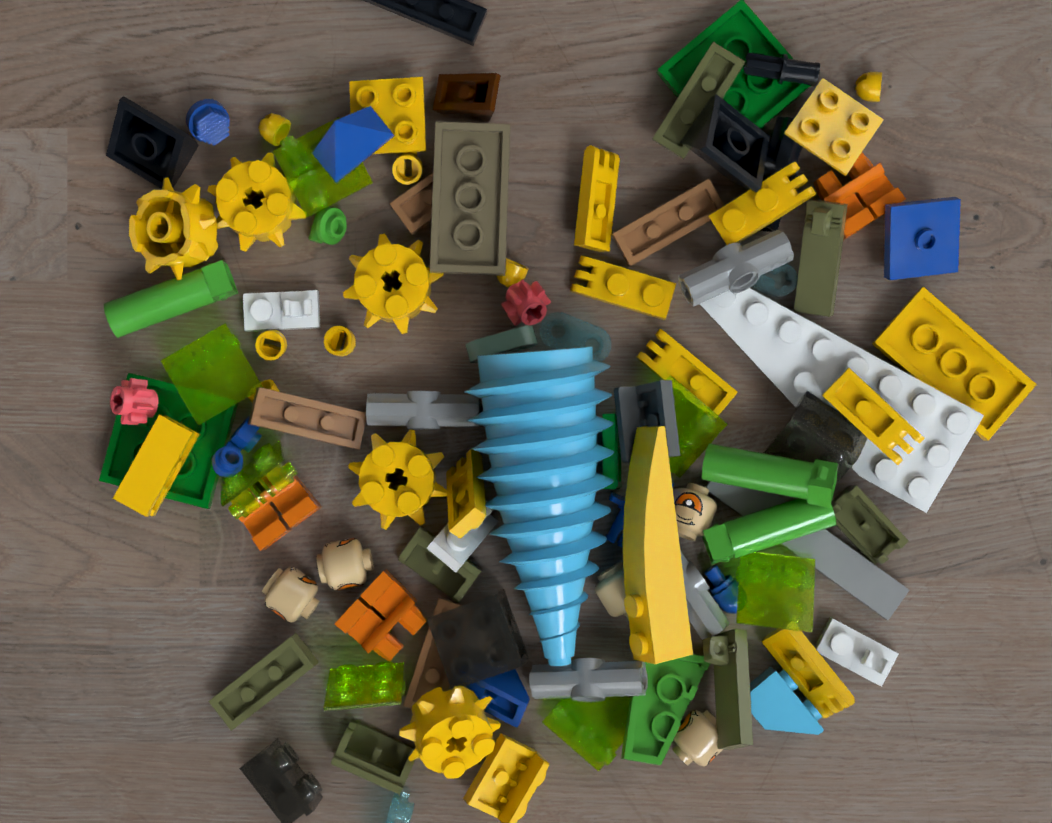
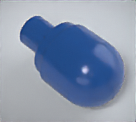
(723, 589)

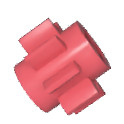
(526, 303)
(134, 401)

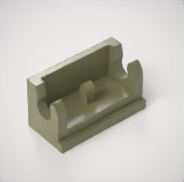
(866, 525)
(435, 571)
(374, 757)

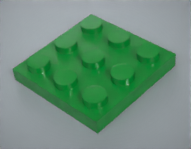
(739, 33)
(196, 479)

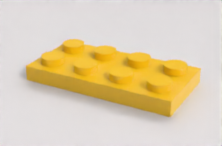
(954, 359)

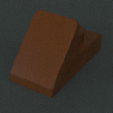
(467, 94)

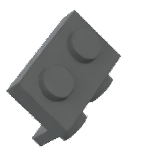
(646, 406)

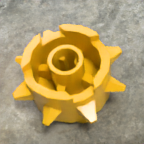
(236, 193)
(173, 228)
(370, 286)
(408, 498)
(450, 730)

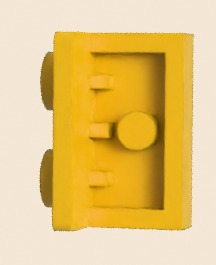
(507, 780)

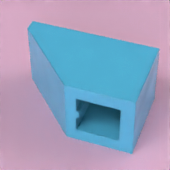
(779, 708)

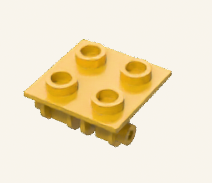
(399, 106)
(833, 126)

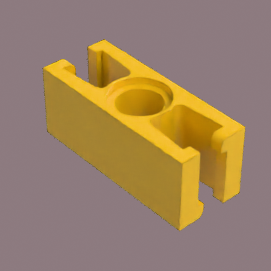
(156, 466)

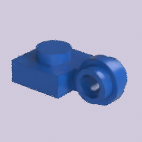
(228, 459)

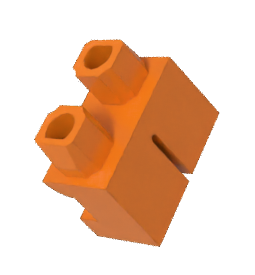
(864, 194)
(268, 524)
(370, 627)

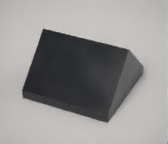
(729, 143)
(149, 144)

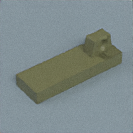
(711, 77)
(820, 257)
(263, 681)
(732, 687)

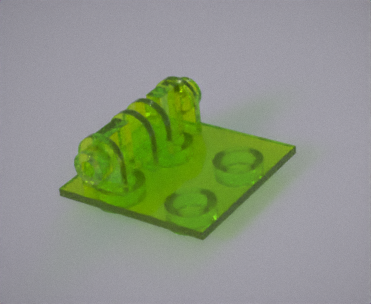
(309, 179)
(211, 373)
(695, 425)
(266, 463)
(776, 591)
(365, 686)
(591, 728)

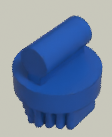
(208, 121)

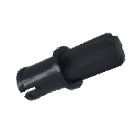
(781, 69)

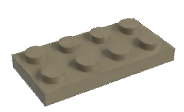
(470, 198)

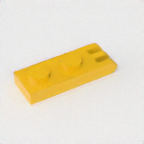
(597, 199)
(759, 209)
(624, 288)
(689, 371)
(871, 414)
(465, 494)
(809, 671)

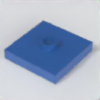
(921, 238)

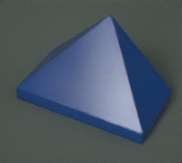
(351, 142)
(508, 696)

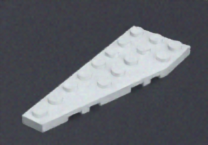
(810, 358)

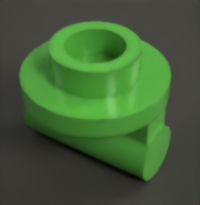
(328, 226)

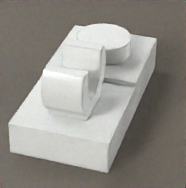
(281, 310)
(456, 551)
(856, 651)

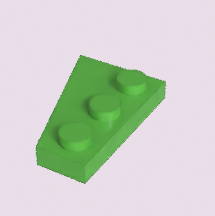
(657, 715)

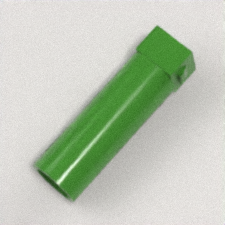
(170, 298)
(771, 473)
(765, 529)

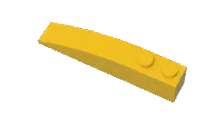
(653, 555)

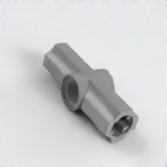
(735, 267)
(421, 410)
(702, 609)
(589, 680)

